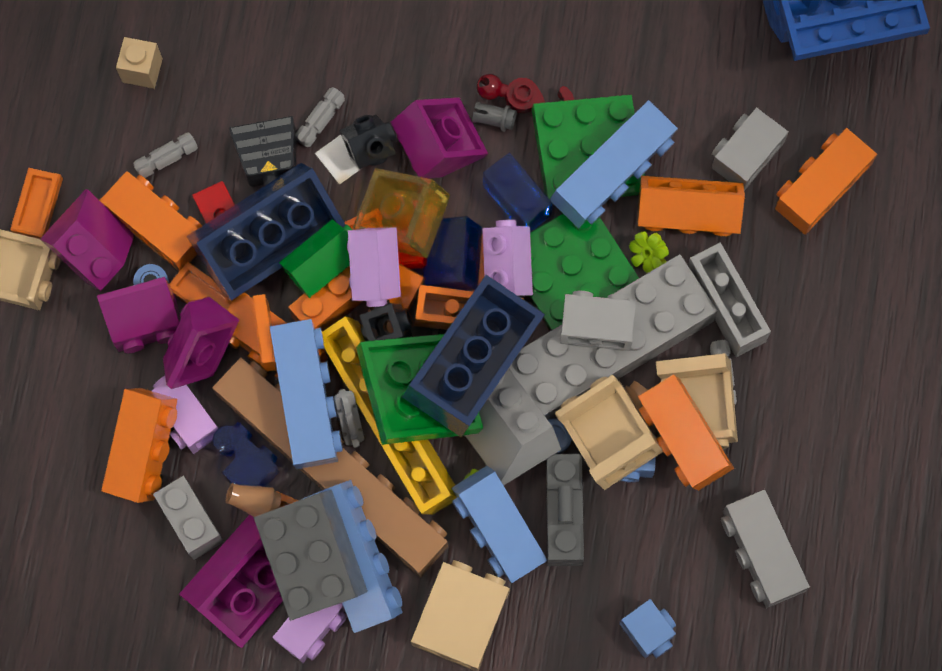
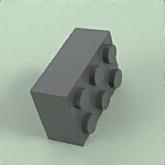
(310, 555)

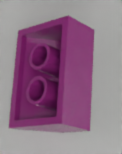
(236, 585)

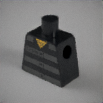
(266, 149)

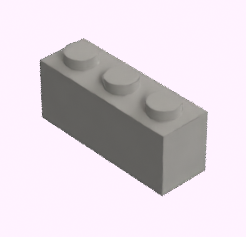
(737, 312)
(764, 549)

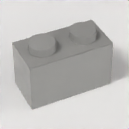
(749, 149)
(598, 321)
(188, 517)

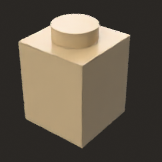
(139, 62)

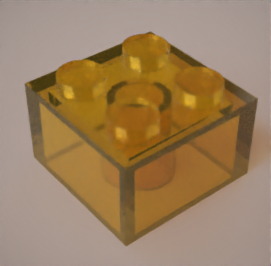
(407, 203)

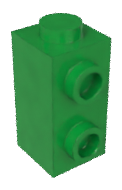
(318, 258)

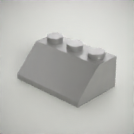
(513, 431)

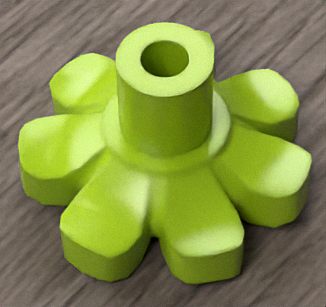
(649, 251)

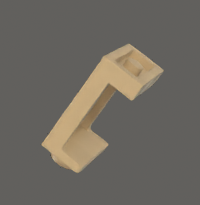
(25, 270)
(710, 387)
(608, 431)
(460, 615)

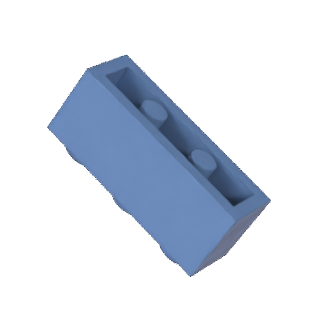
(497, 525)

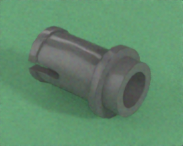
(494, 116)

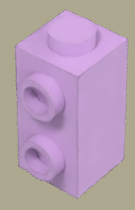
(508, 256)
(374, 265)
(193, 424)
(305, 634)

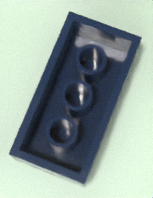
(263, 229)
(473, 355)

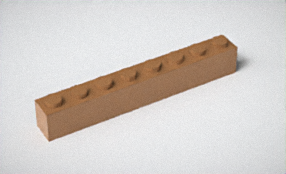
(394, 519)

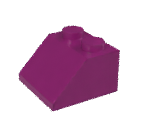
(438, 136)
(90, 240)
(140, 314)
(198, 342)

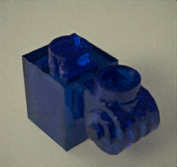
(251, 464)

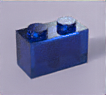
(517, 193)
(455, 255)

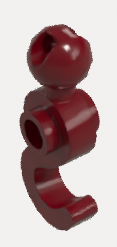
(519, 93)

